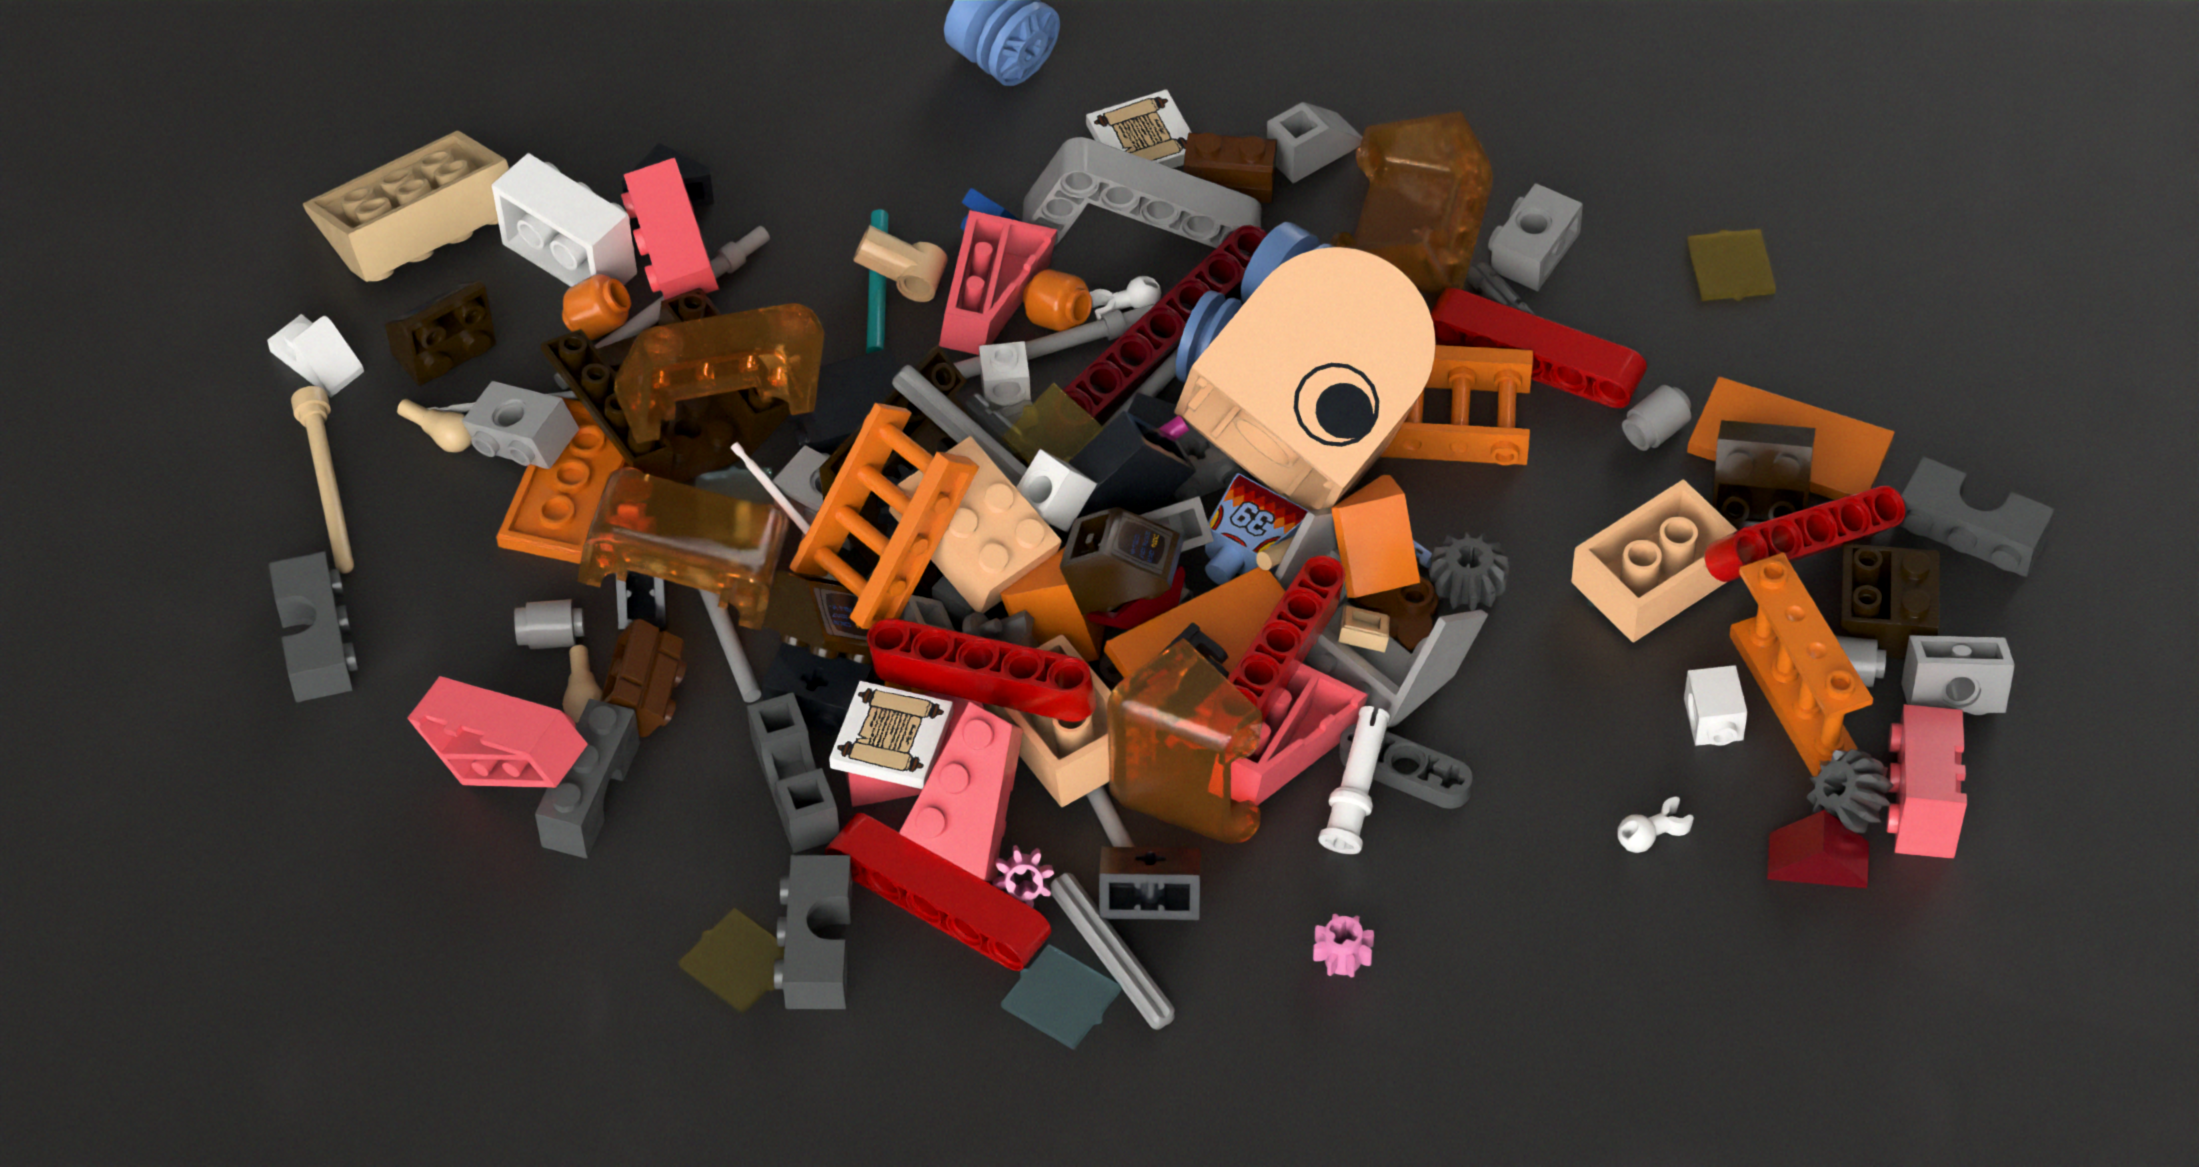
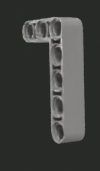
(1136, 188)

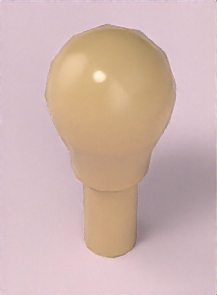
(442, 426)
(580, 684)

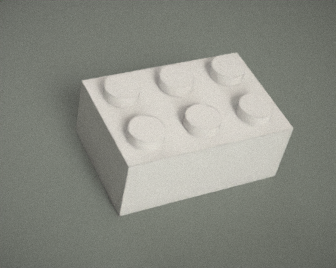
(562, 224)

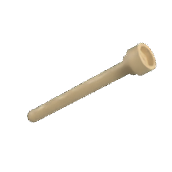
(311, 409)

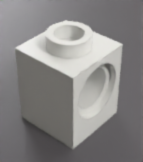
(1004, 374)
(1055, 489)
(1715, 705)

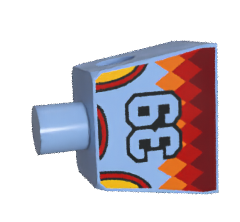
(1245, 524)

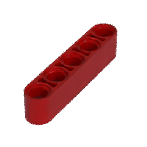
(1560, 353)
(1807, 531)
(1289, 633)
(982, 669)
(941, 892)

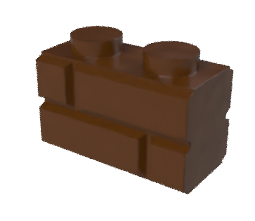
(1234, 163)
(644, 673)

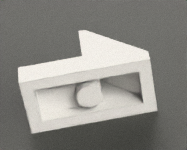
(317, 353)

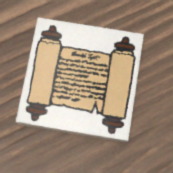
(1143, 127)
(891, 735)

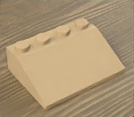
(410, 205)

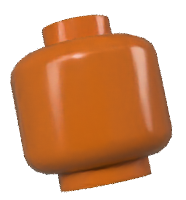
(1057, 300)
(596, 306)

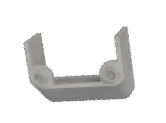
(1391, 679)

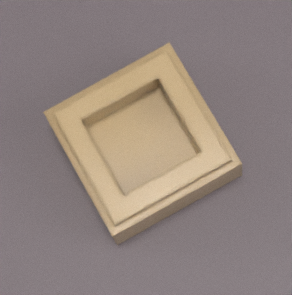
(1364, 628)

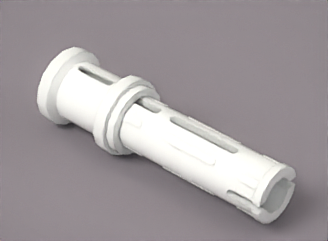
(1351, 800)

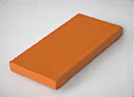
(1845, 452)
(558, 503)
(1225, 614)

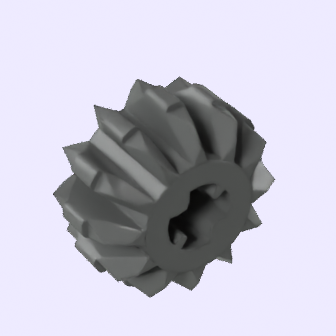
(1469, 571)
(1851, 789)

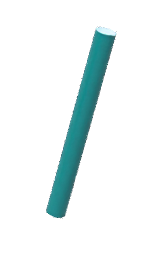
(877, 295)

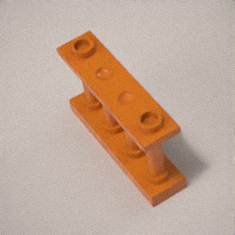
(1462, 371)
(918, 532)
(1798, 662)

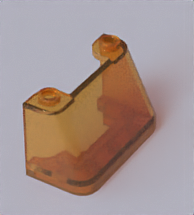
(1422, 198)
(759, 348)
(686, 539)
(1174, 744)

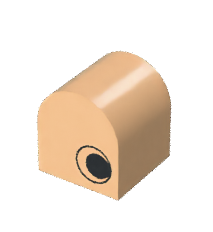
(1314, 374)

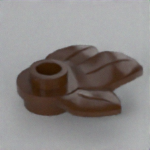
(1408, 620)

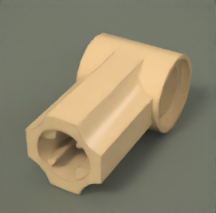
(913, 267)

